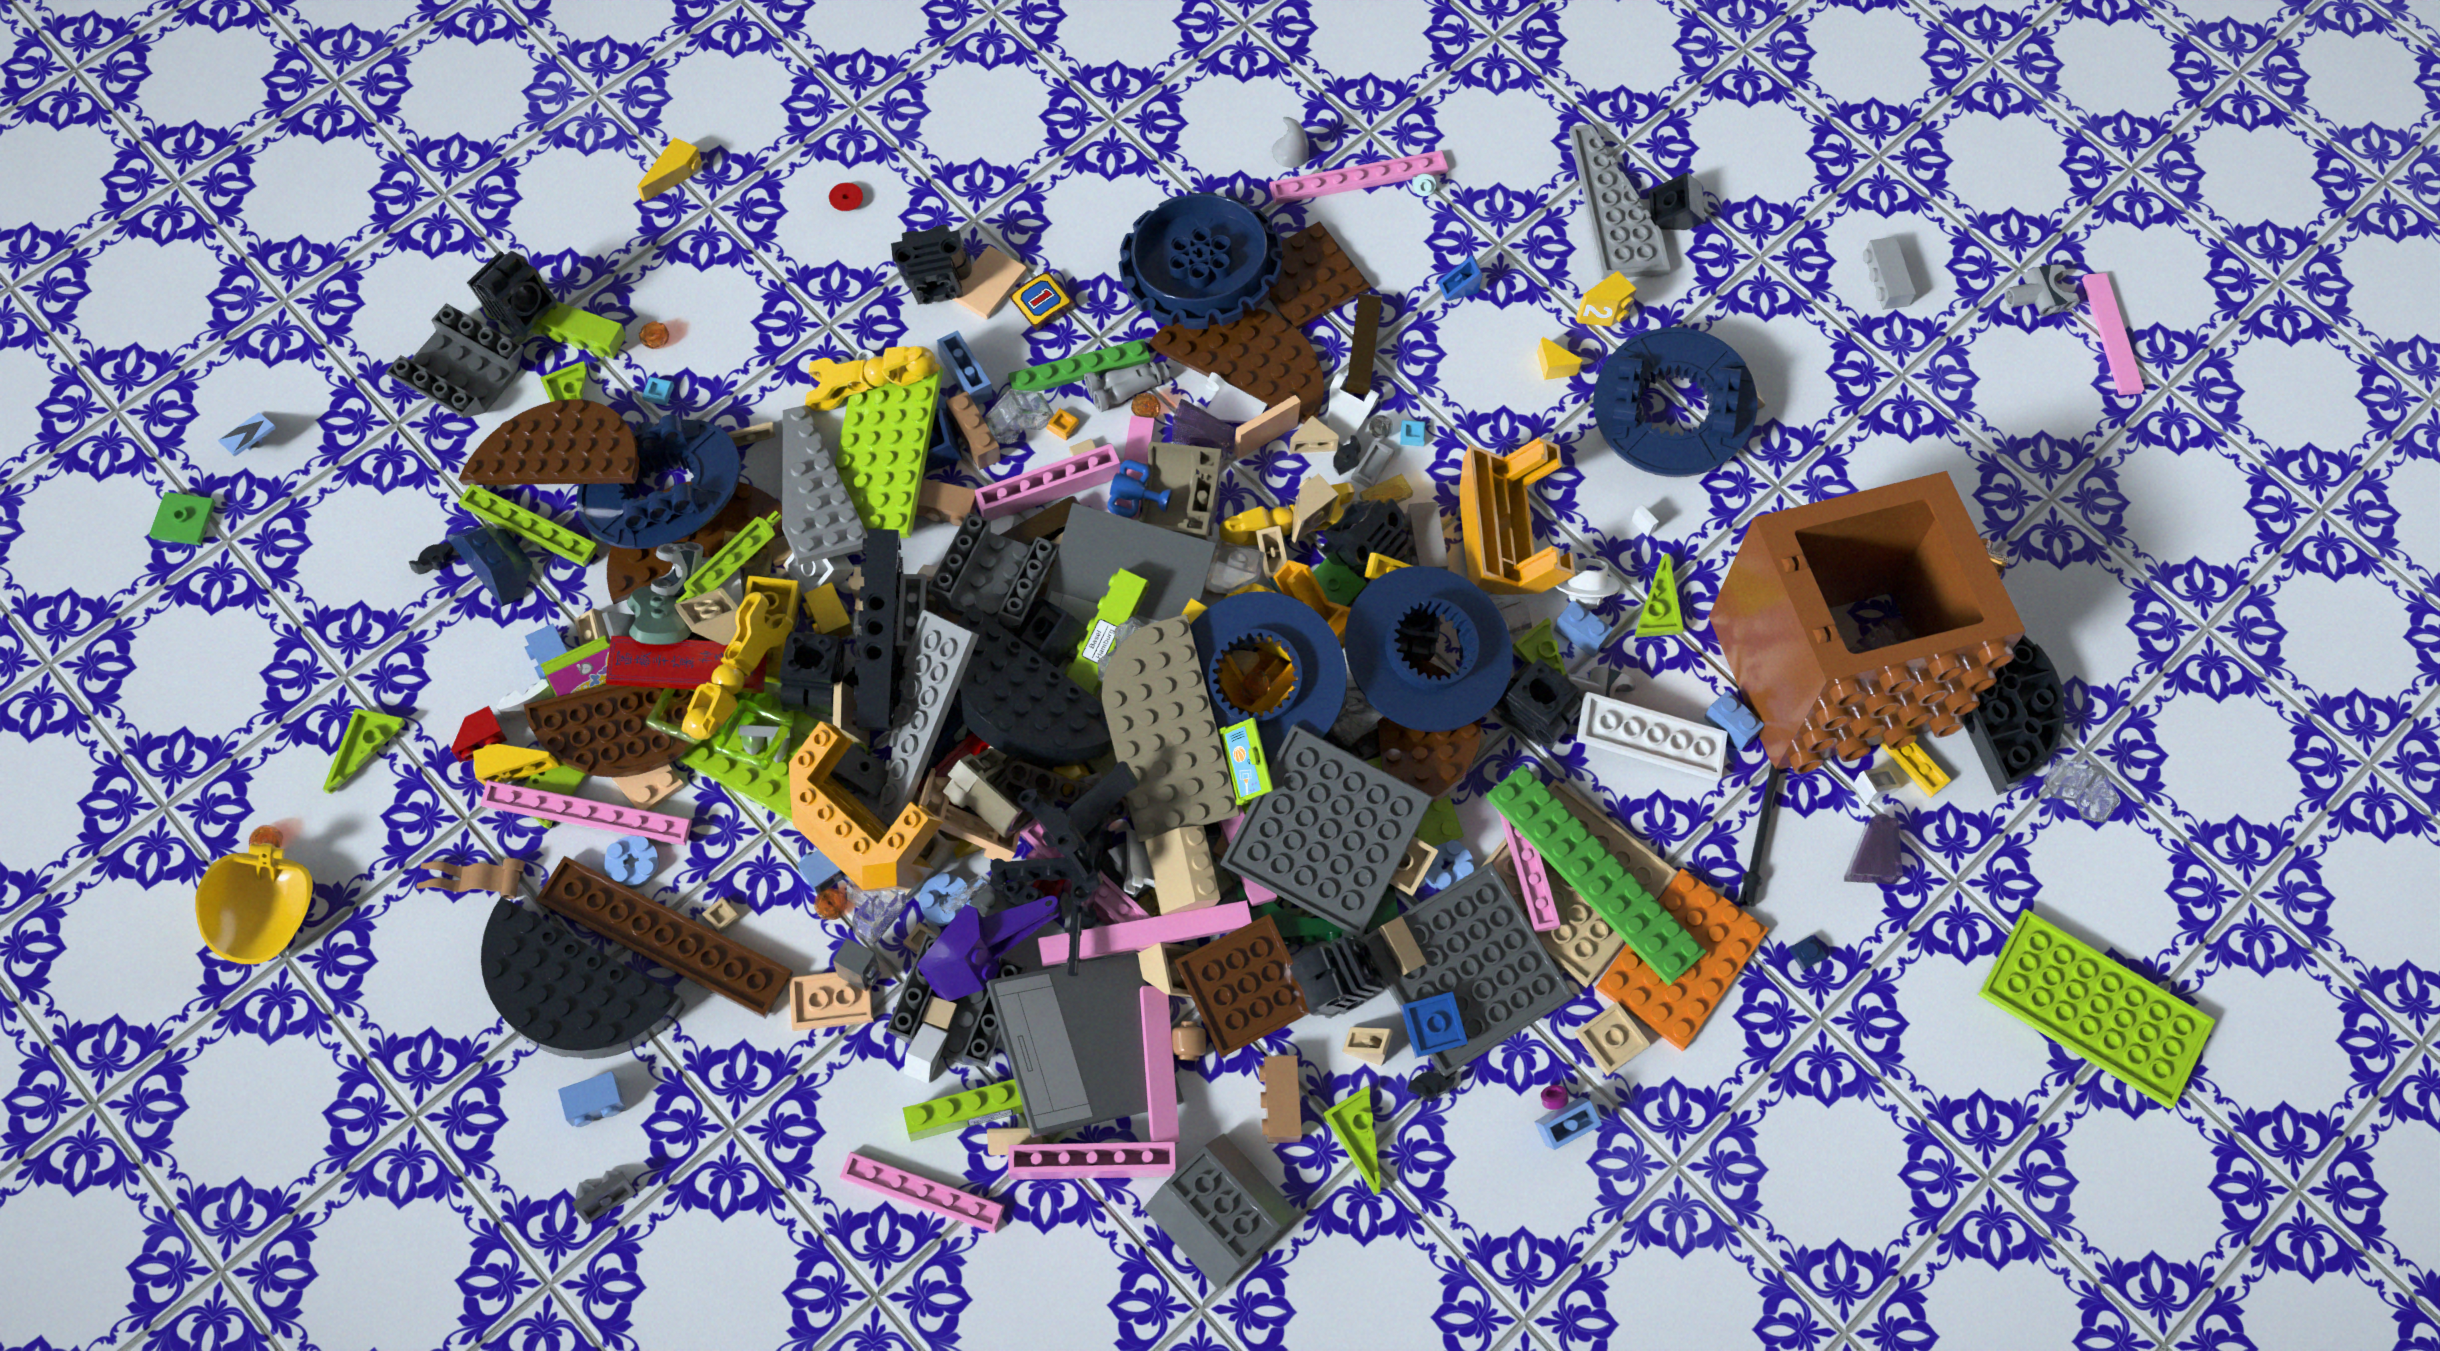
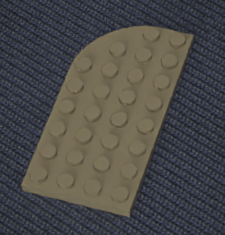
(1166, 731)

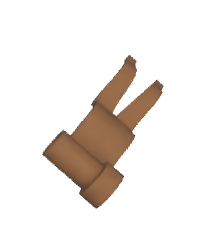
(478, 876)

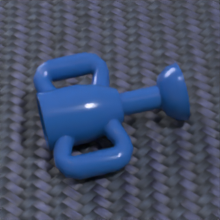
(1134, 490)

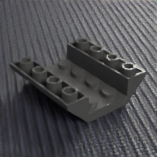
(460, 364)
(991, 572)
(974, 1025)
(1219, 1210)

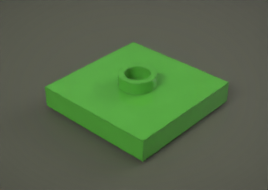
(182, 518)
(1338, 583)

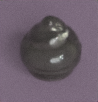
(1381, 426)

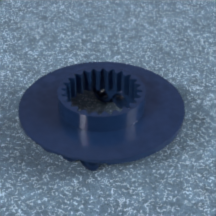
(1685, 354)
(671, 515)
(1305, 638)
(1388, 681)

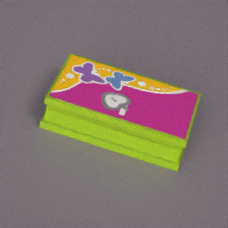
(579, 668)

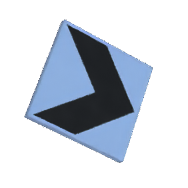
(247, 434)

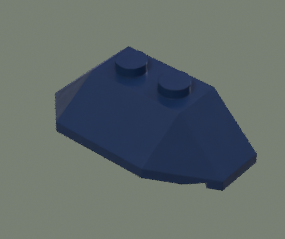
(495, 561)

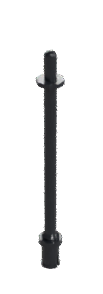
(1752, 879)

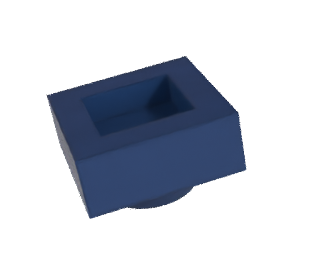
(1807, 953)

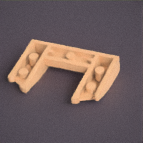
(965, 824)

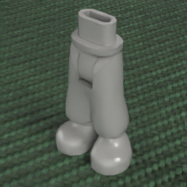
(1124, 383)

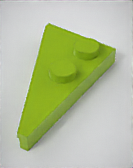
(566, 383)
(1661, 610)
(1540, 644)
(362, 739)
(1353, 1126)

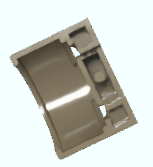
(1193, 495)
(975, 786)

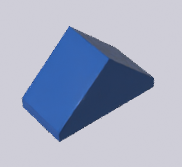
(1462, 280)

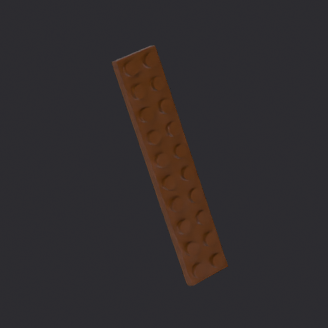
(664, 937)

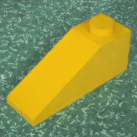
(671, 168)
(510, 763)

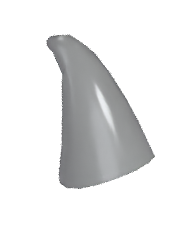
(1293, 147)

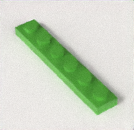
(1073, 368)

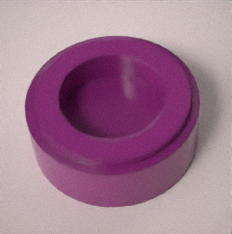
(1554, 1097)

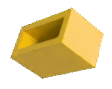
(827, 612)

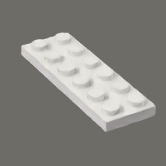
(1652, 736)

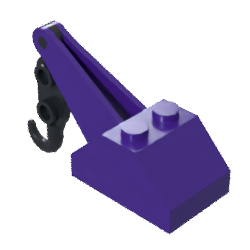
(971, 944)

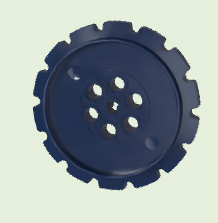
(1200, 260)

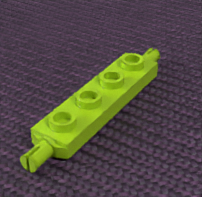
(730, 557)

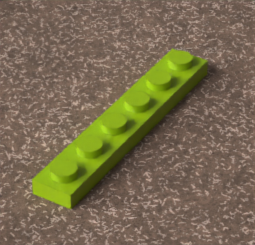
(528, 525)

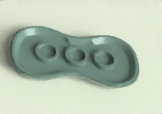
(656, 618)

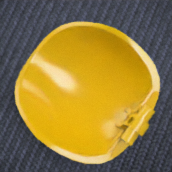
(252, 903)

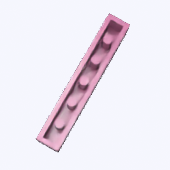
(1047, 483)
(1091, 1160)

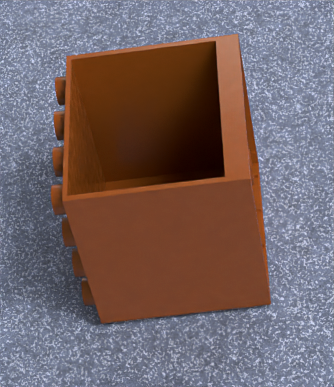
(1844, 550)

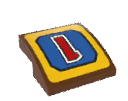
(1041, 300)

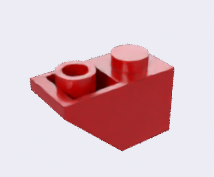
(476, 732)

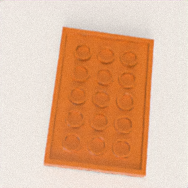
(1682, 1007)

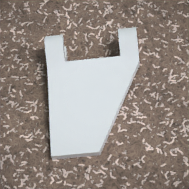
(1230, 402)
(1347, 412)
(1137, 864)

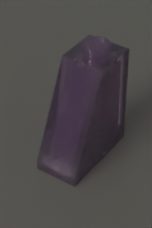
(1201, 429)
(1877, 853)

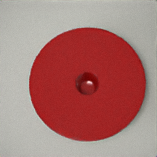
(845, 196)

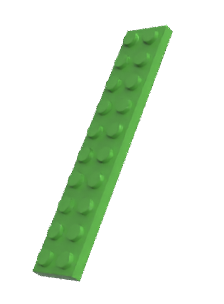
(1596, 875)

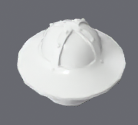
(1589, 586)

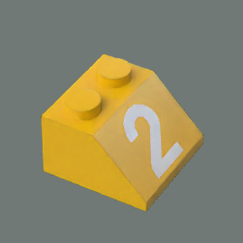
(1607, 302)

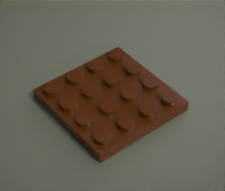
(1314, 277)
(1243, 985)

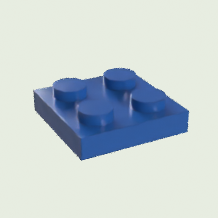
(1434, 1024)

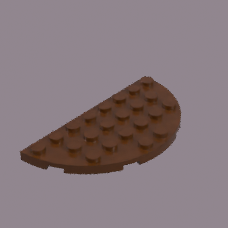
(1253, 354)
(557, 445)
(638, 567)
(606, 729)
(1428, 759)

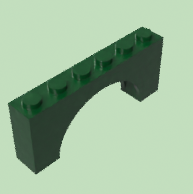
(1312, 930)

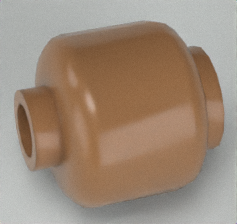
(1189, 1041)

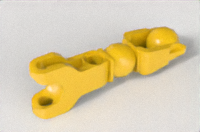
(837, 381)
(1243, 527)
(715, 701)

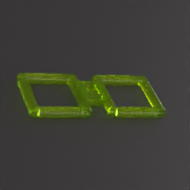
(727, 729)

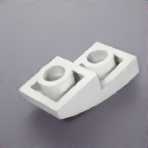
(513, 704)

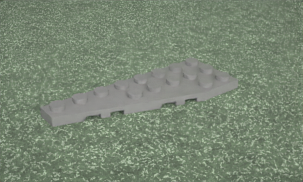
(1618, 222)
(815, 504)
(931, 678)

